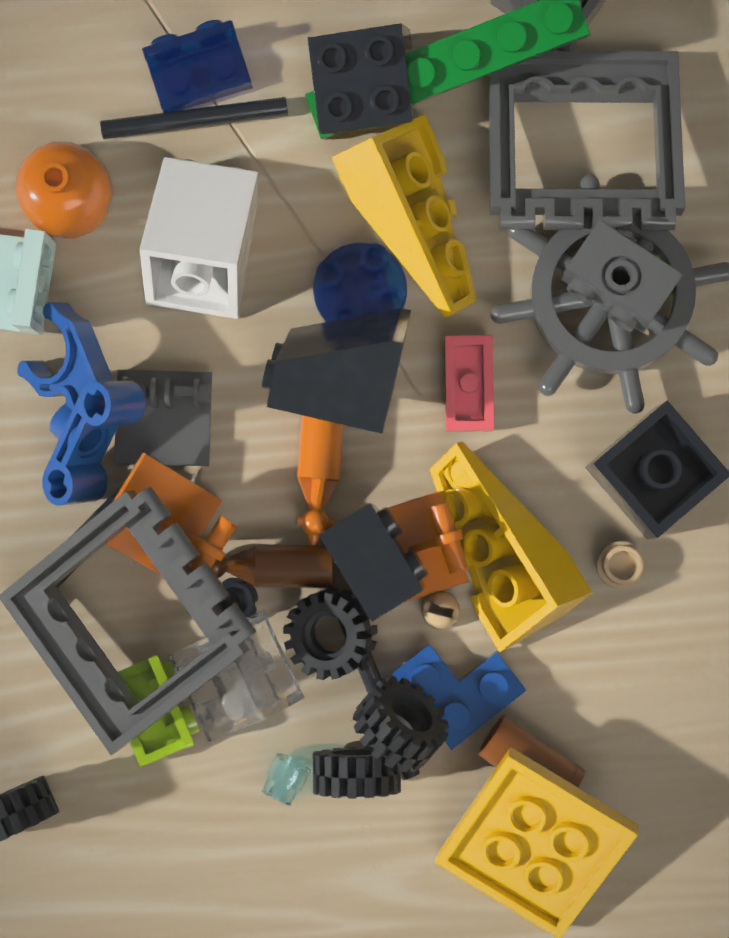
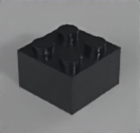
(658, 471)
(374, 560)

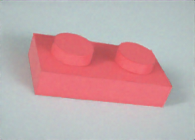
(469, 383)

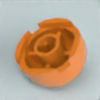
(64, 189)

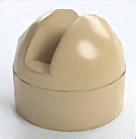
(444, 600)

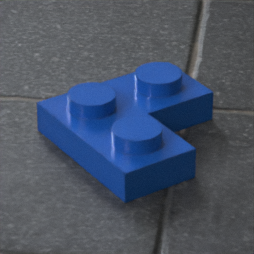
(467, 701)

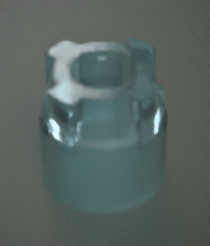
(285, 778)

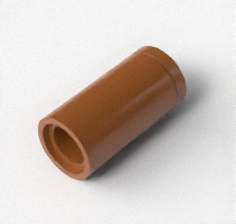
(508, 734)

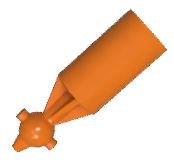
(318, 472)

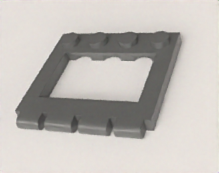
(589, 79)
(74, 653)

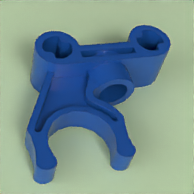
(91, 410)

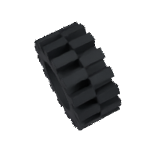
(311, 653)
(400, 724)
(353, 774)
(25, 807)

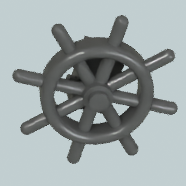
(618, 284)

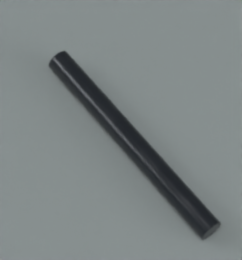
(194, 118)

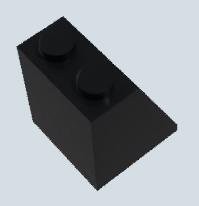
(339, 369)

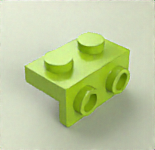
(172, 730)

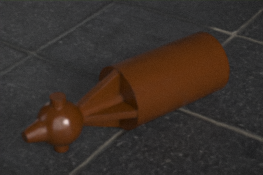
(280, 566)

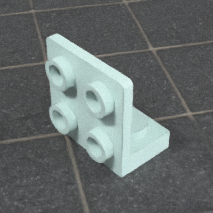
(25, 280)

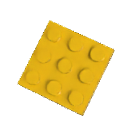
(536, 843)

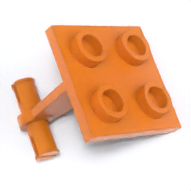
(190, 508)
(433, 536)

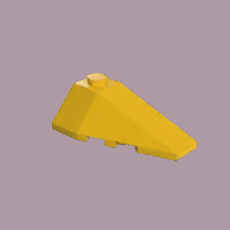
(402, 196)
(514, 562)

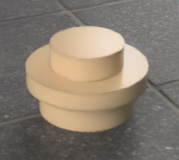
(620, 565)

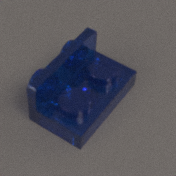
(197, 66)

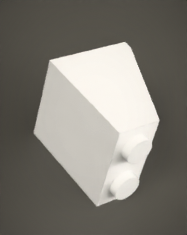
(199, 237)

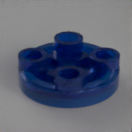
(358, 282)

